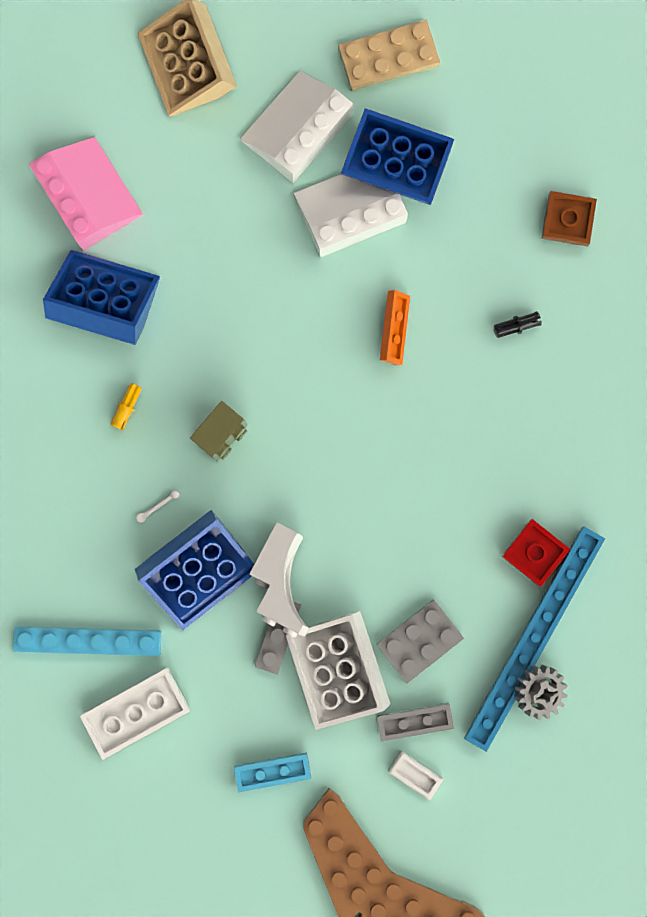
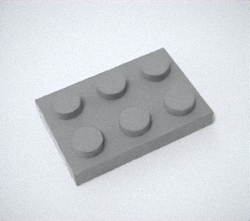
(420, 641)

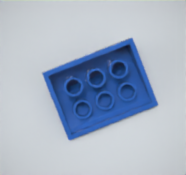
(397, 156)
(101, 297)
(195, 570)

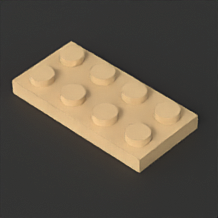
(389, 55)

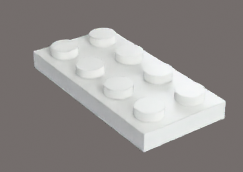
(135, 713)

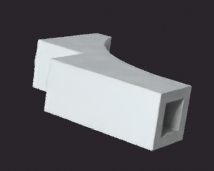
(274, 569)

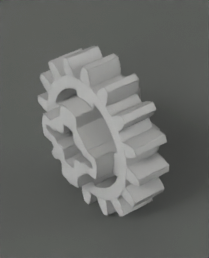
(541, 692)

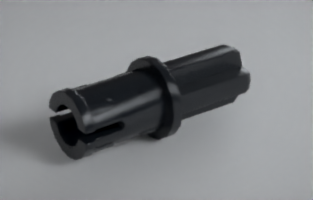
(517, 324)

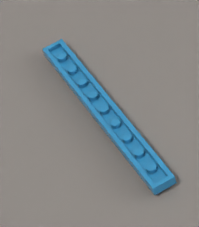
(534, 638)

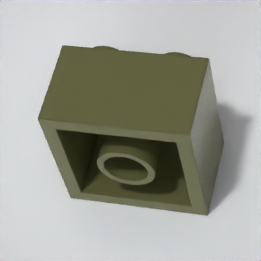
(220, 431)

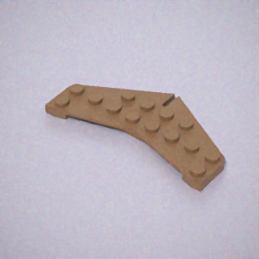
(358, 875)

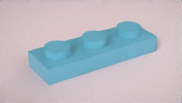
(272, 772)

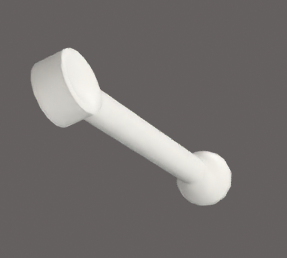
(142, 517)

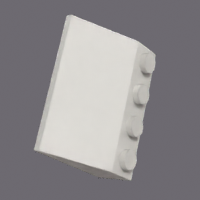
(298, 125)
(347, 212)
(338, 671)

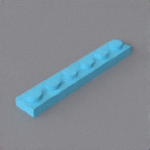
(87, 641)

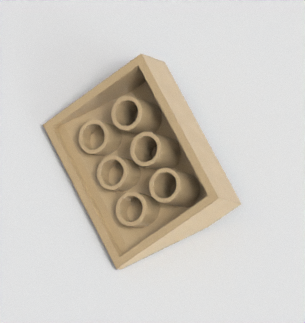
(186, 57)

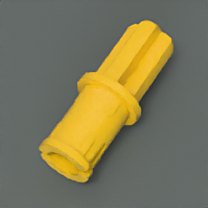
(126, 407)

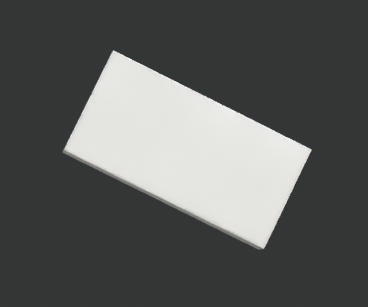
(415, 775)

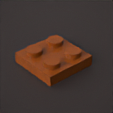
(569, 218)

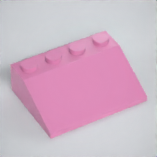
(86, 191)

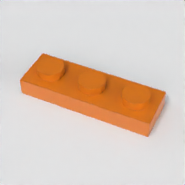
(395, 327)

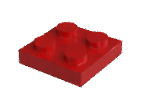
(535, 552)

